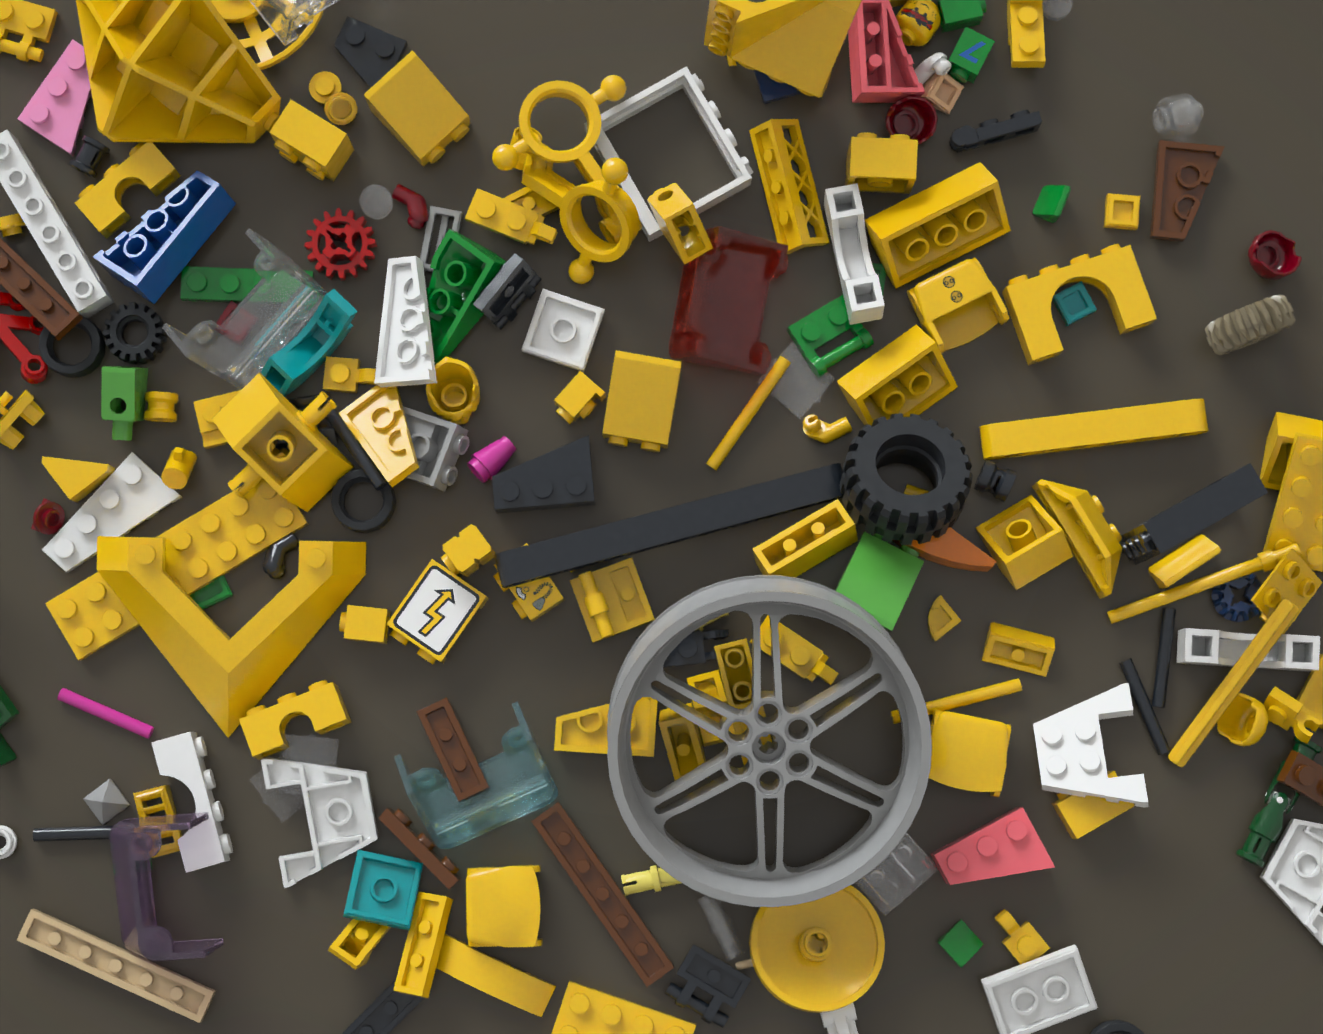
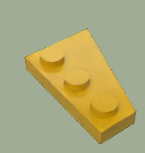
(587, 729)

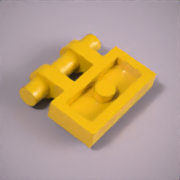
(27, 20)

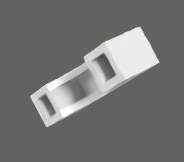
(851, 251)
(1225, 648)
(183, 759)

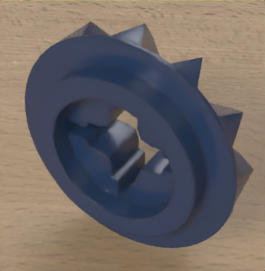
(1239, 611)

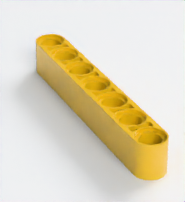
(1093, 429)

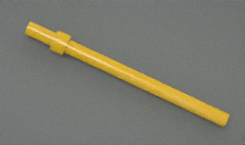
(1265, 561)

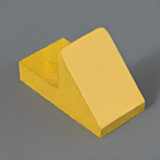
(357, 942)

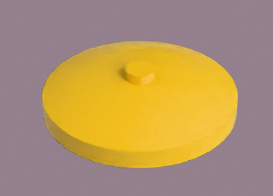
(818, 951)

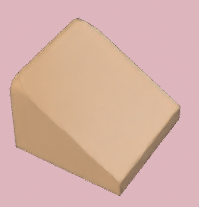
(942, 92)

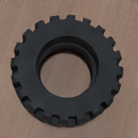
(911, 443)

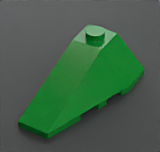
(457, 279)

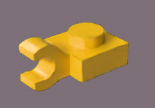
(345, 375)
(1287, 713)
(1023, 940)

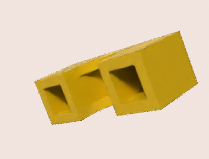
(143, 167)
(266, 727)

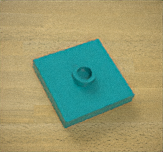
(383, 890)

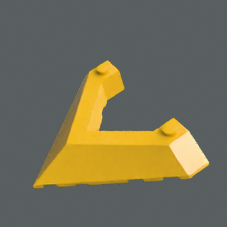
(222, 670)

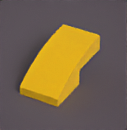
(712, 685)

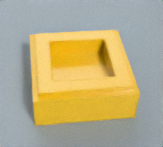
(1122, 211)

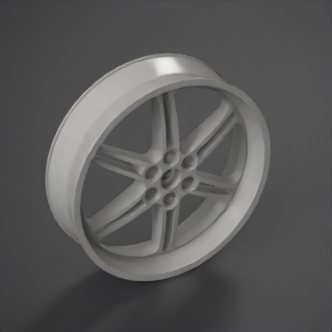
(759, 883)

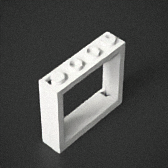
(709, 115)

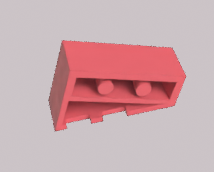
(878, 57)
(993, 850)

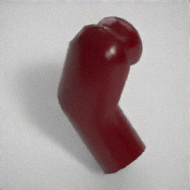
(415, 204)

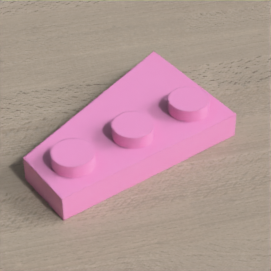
(61, 100)

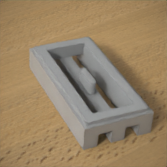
(446, 213)

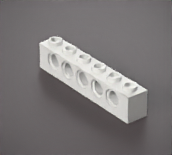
(50, 229)

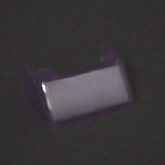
(132, 845)

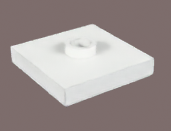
(563, 330)

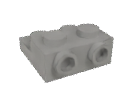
(436, 448)

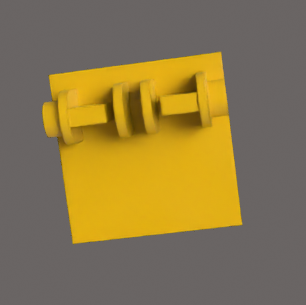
(1289, 580)

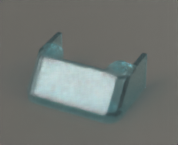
(516, 782)

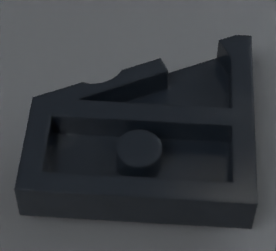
(369, 49)

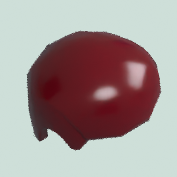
(913, 118)
(1273, 255)

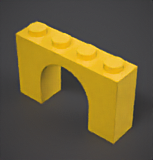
(1112, 273)

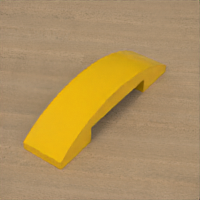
(494, 976)

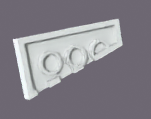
(405, 331)
(116, 507)

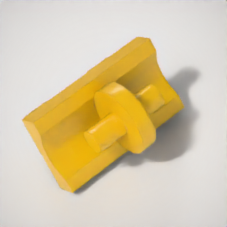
(23, 406)

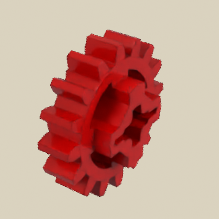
(331, 253)

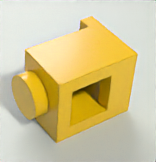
(578, 398)

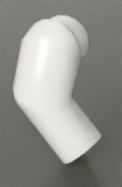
(934, 64)

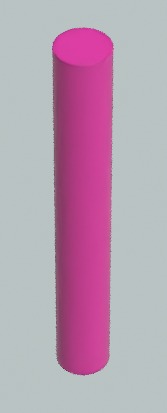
(105, 713)

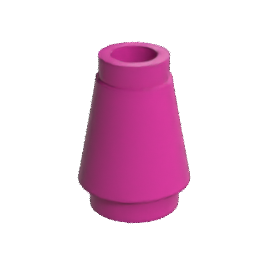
(491, 459)

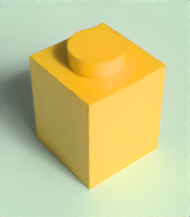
(365, 624)

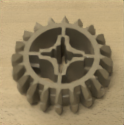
(1250, 324)

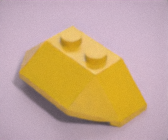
(1086, 531)

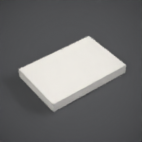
(1039, 992)

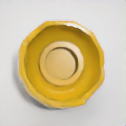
(1243, 721)

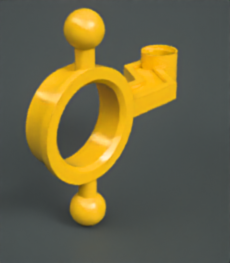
(506, 156)
(565, 195)

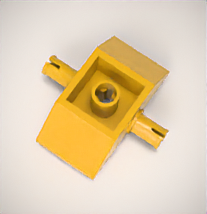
(255, 423)

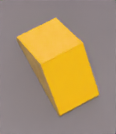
(77, 477)

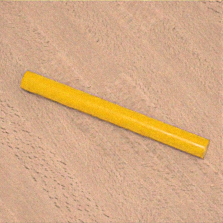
(748, 413)
(968, 697)

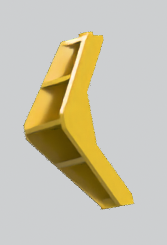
(172, 74)

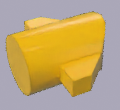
(178, 468)

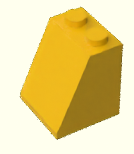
(417, 109)
(641, 401)

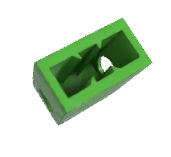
(128, 385)

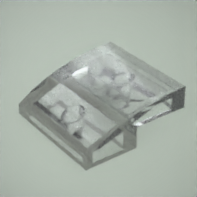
(897, 875)

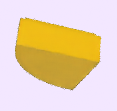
(941, 618)

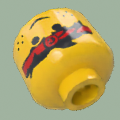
(918, 21)

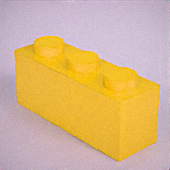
(807, 542)

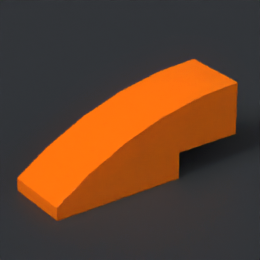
(953, 551)

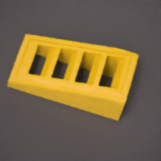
(167, 805)

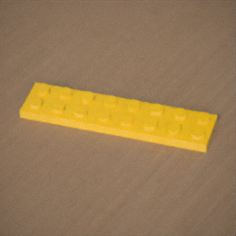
(195, 556)

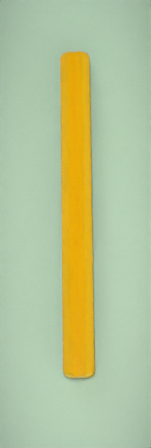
(1233, 683)

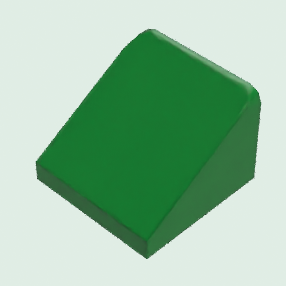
(1051, 202)
(960, 943)

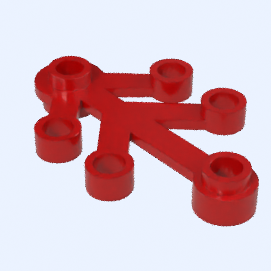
(14, 344)

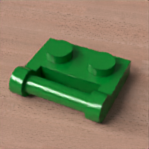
(821, 328)

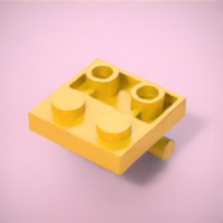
(612, 600)

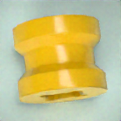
(161, 406)

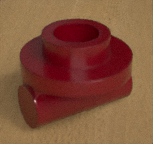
(48, 517)

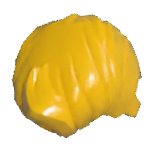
(455, 392)

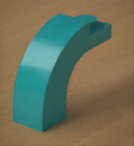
(309, 349)

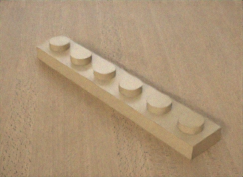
(116, 965)

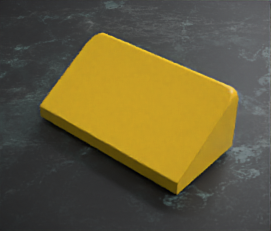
(1183, 560)
(1018, 649)

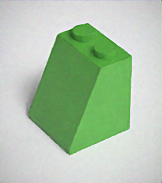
(880, 578)

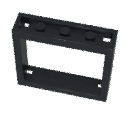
(1192, 514)

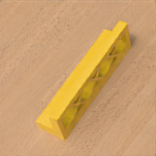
(783, 184)

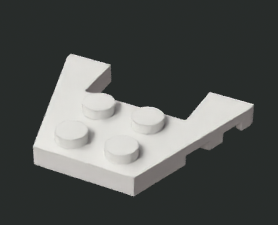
(1073, 750)
(336, 810)
(1297, 873)

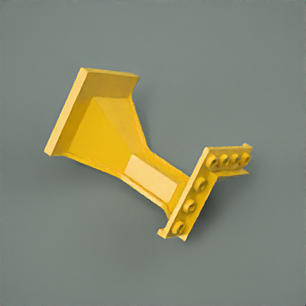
(782, 38)

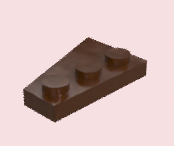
(1179, 185)

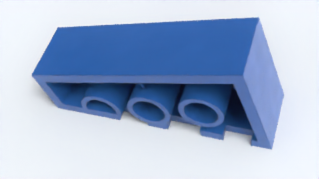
(167, 237)

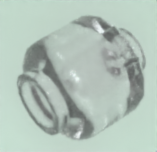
(1177, 115)

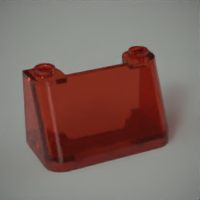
(725, 302)

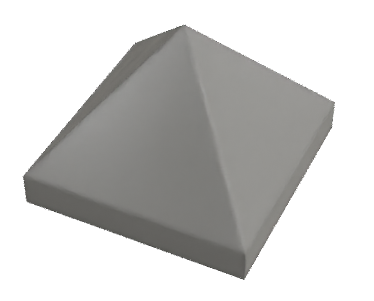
(106, 801)

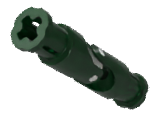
(1268, 822)

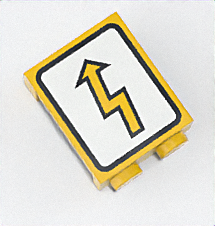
(435, 612)

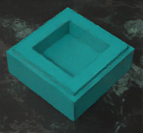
(1074, 303)

